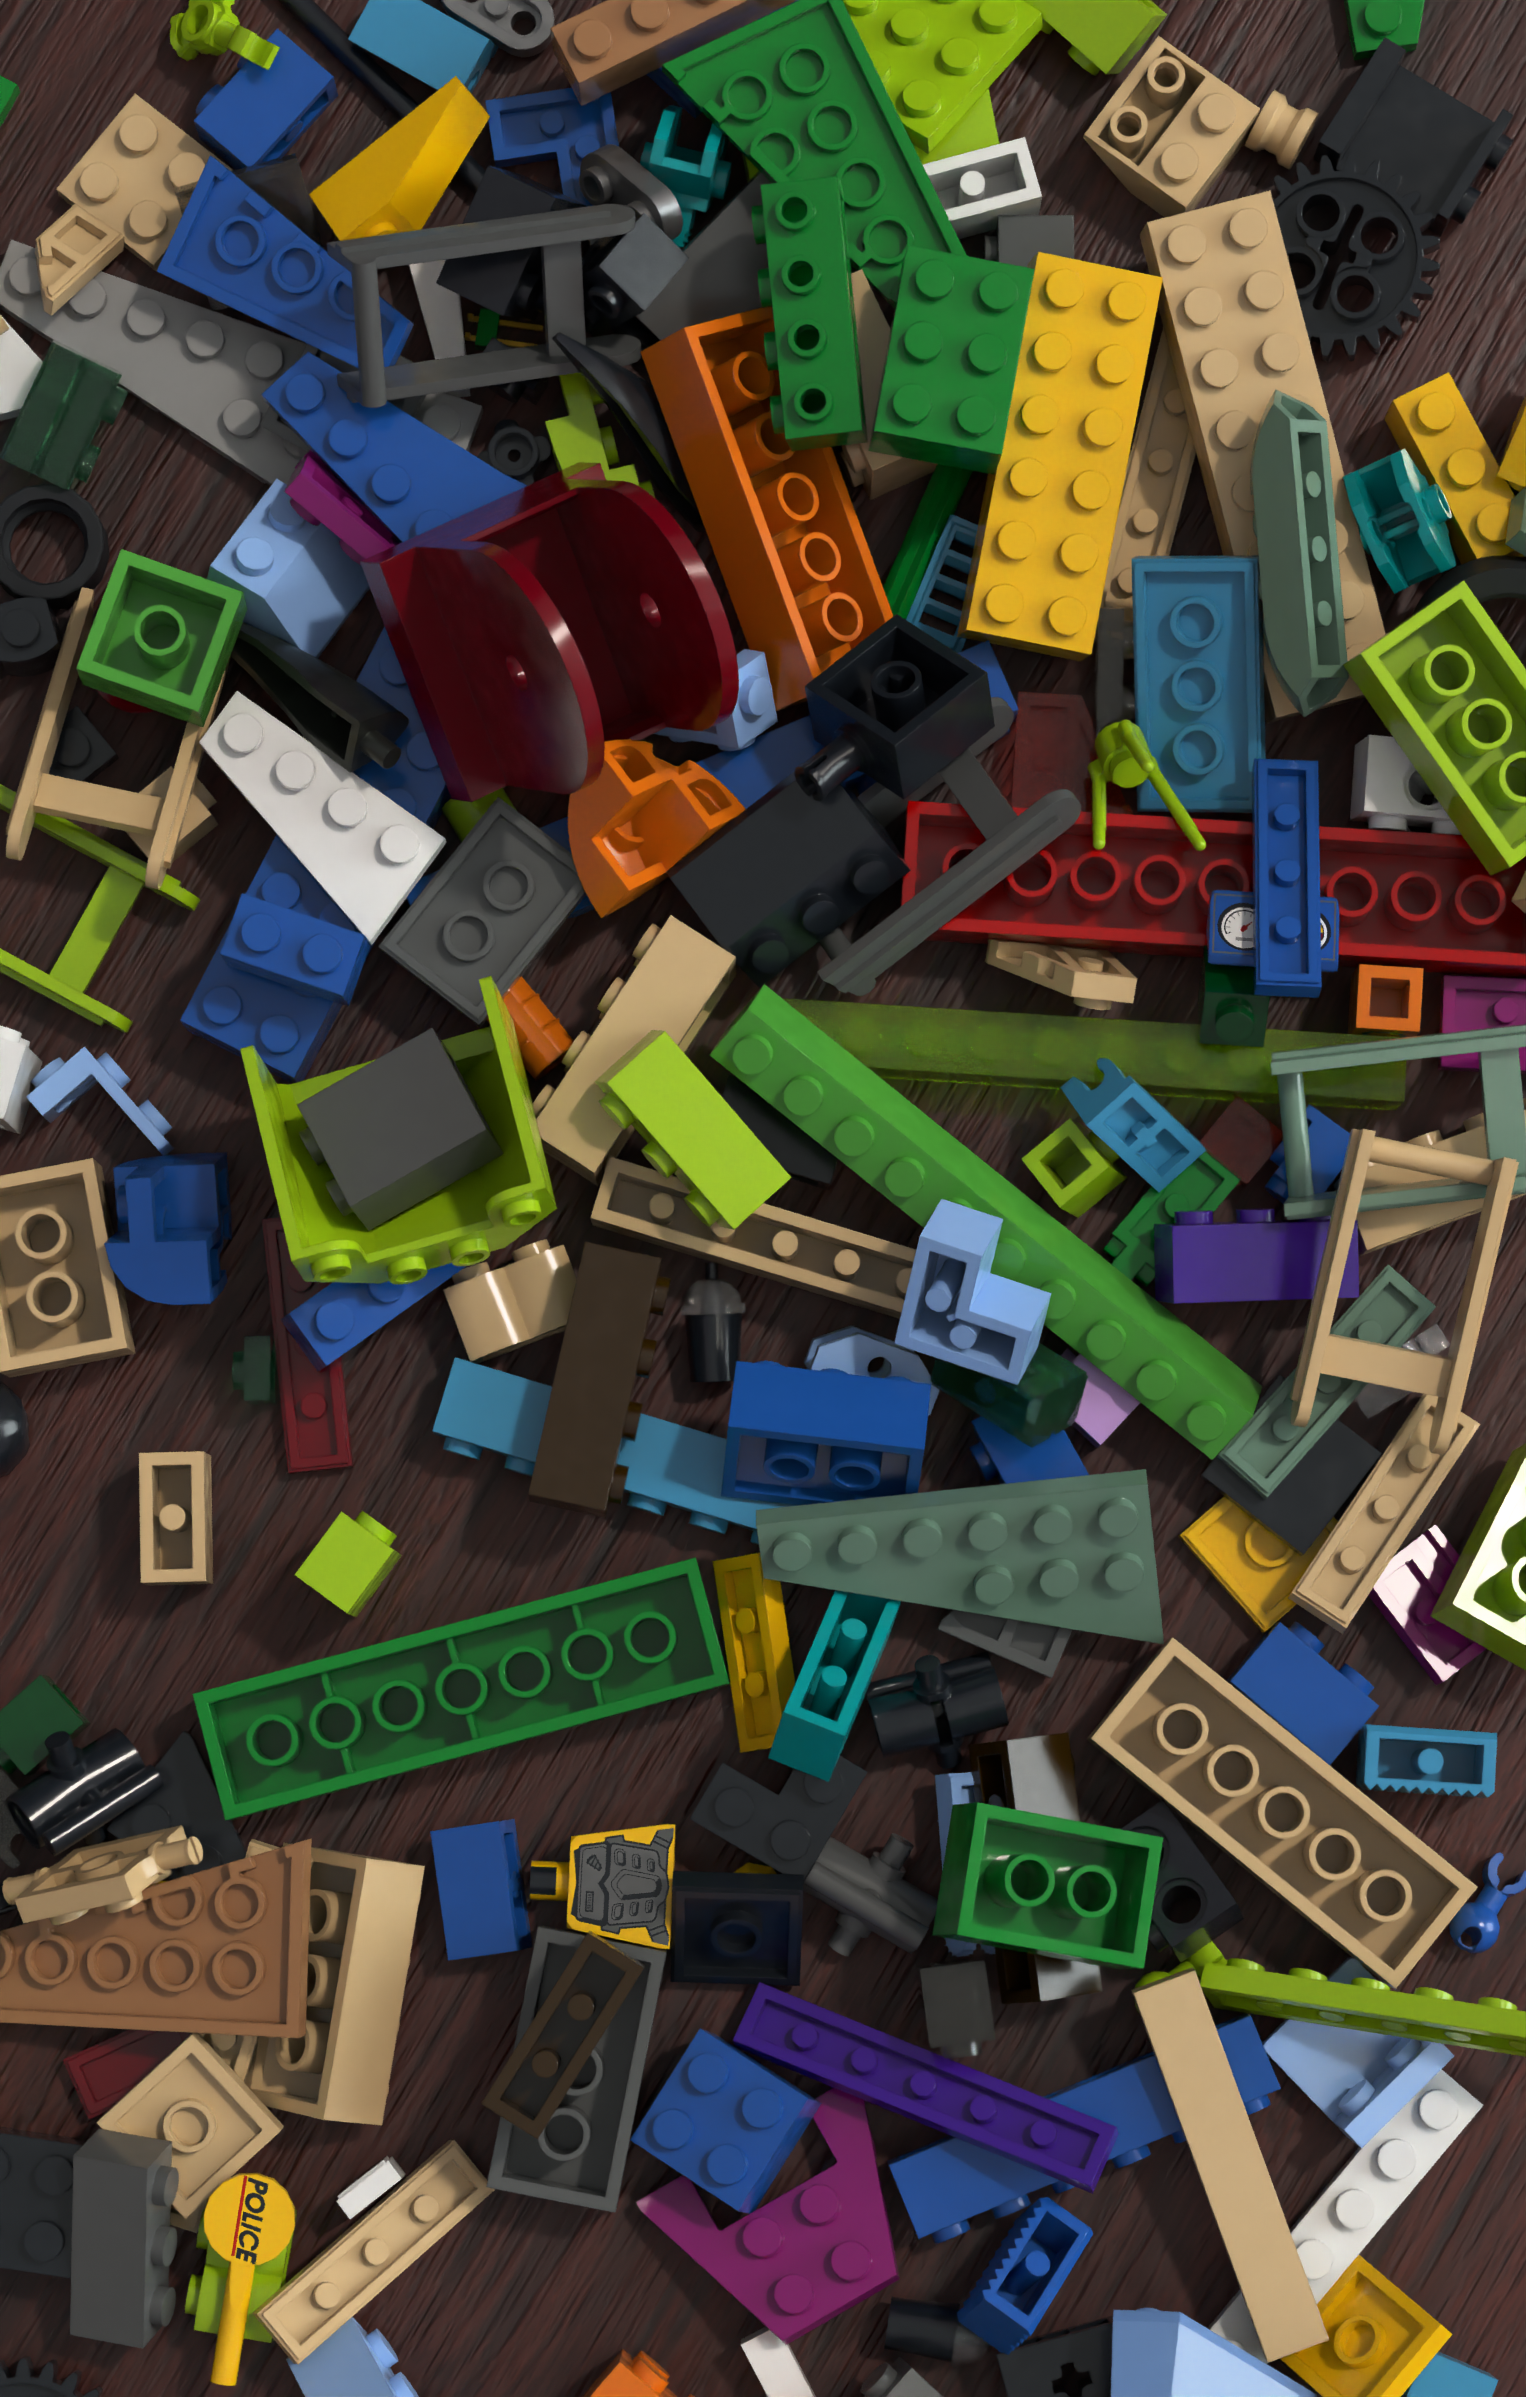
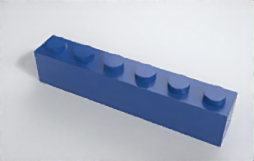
(958, 2180)

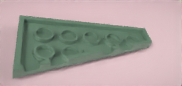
(1020, 1551)

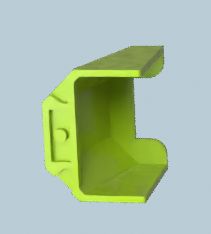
(452, 1225)

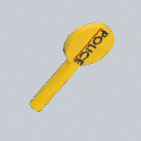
(248, 2225)

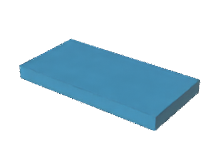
(1199, 677)

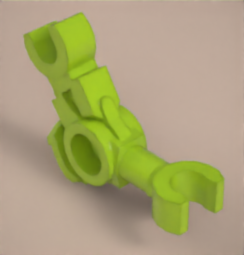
(213, 30)

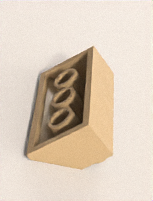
(355, 1992)

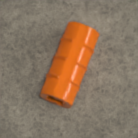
(538, 1032)

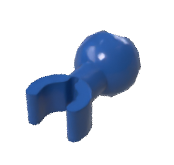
(1480, 1917)

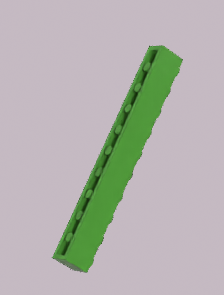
(921, 1163)

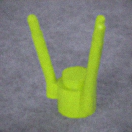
(1128, 763)

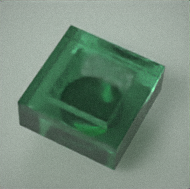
(255, 1370)

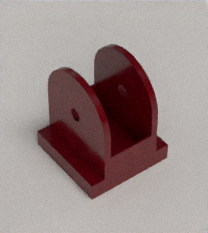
(554, 630)

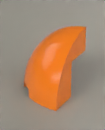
(641, 821)

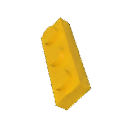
(755, 1648)

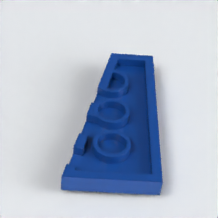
(269, 269)
(382, 454)

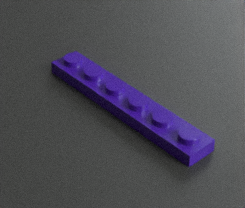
(926, 2087)

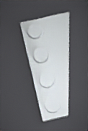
(334, 822)

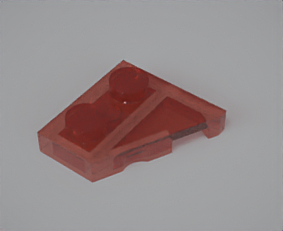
(1053, 751)

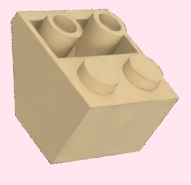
(1171, 130)

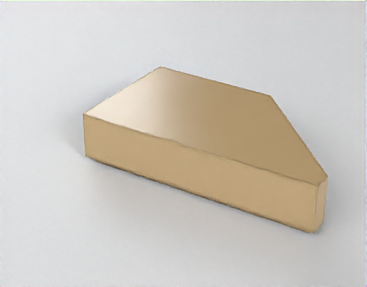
(73, 254)

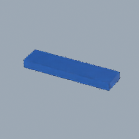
(1286, 878)

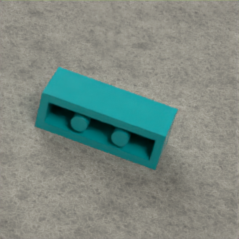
(833, 1682)

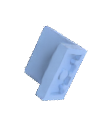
(1351, 2073)

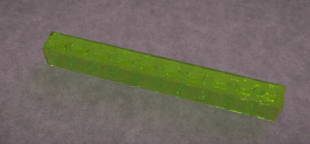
(1054, 1048)

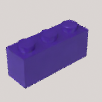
(1244, 1258)

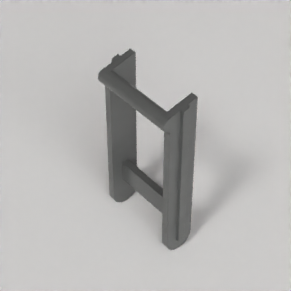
(561, 261)
(1007, 846)

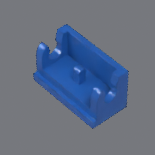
(481, 1889)

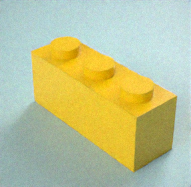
(1453, 453)

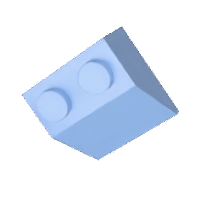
(290, 574)

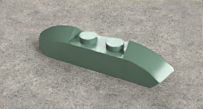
(1298, 553)

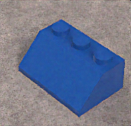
(822, 1435)

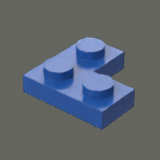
(551, 128)

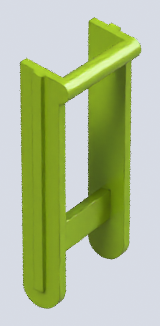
(96, 926)

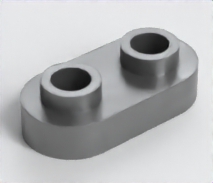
(496, 19)
(617, 178)

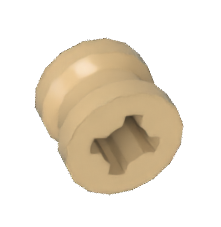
(1281, 129)

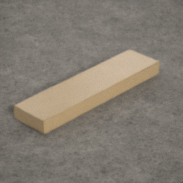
(1379, 1518)
(373, 2251)

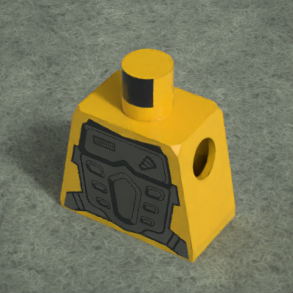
(615, 1884)

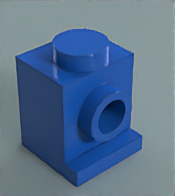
(1327, 1152)

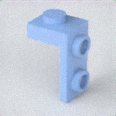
(752, 714)
(64, 1083)

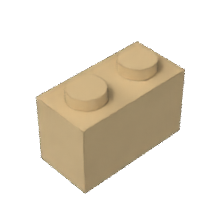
(175, 1518)

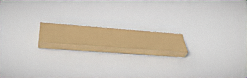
(1153, 481)
(1230, 2165)

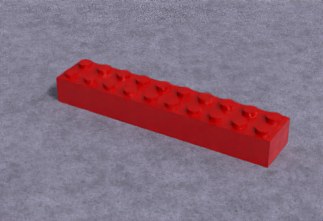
(1149, 890)

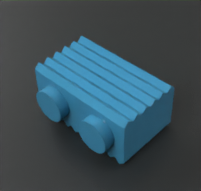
(1426, 1761)

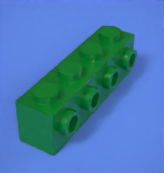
(812, 314)

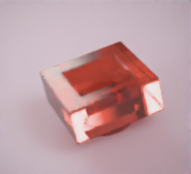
(1242, 1140)

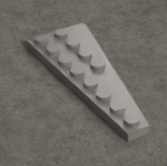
(191, 362)

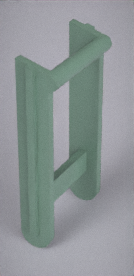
(1501, 1110)

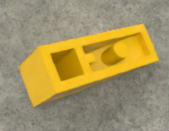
(405, 170)

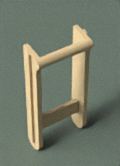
(93, 802)
(1385, 1363)

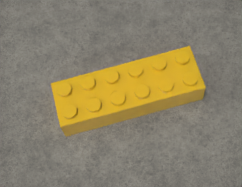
(1063, 459)

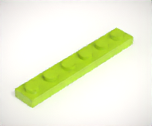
(1366, 2006)

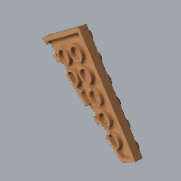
(190, 1957)

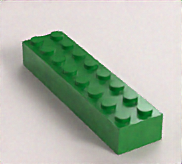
(460, 1689)

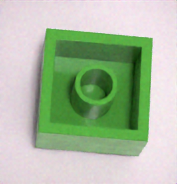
(162, 638)

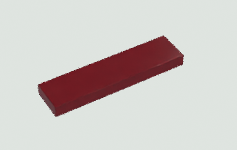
(310, 1400)

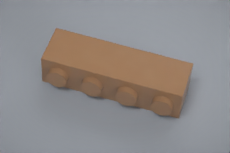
(634, 37)

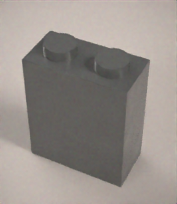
(397, 1131)

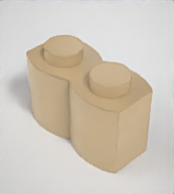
(513, 1303)

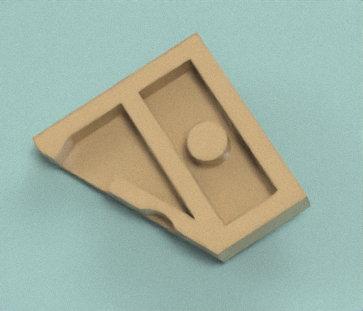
(1083, 973)

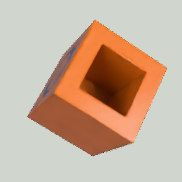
(1385, 1001)

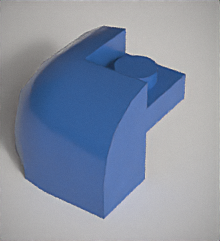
(172, 1227)

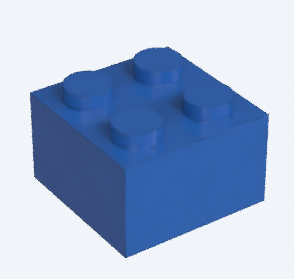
(725, 2121)

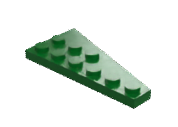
(810, 106)

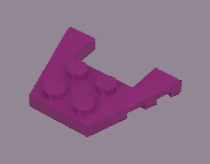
(808, 2248)

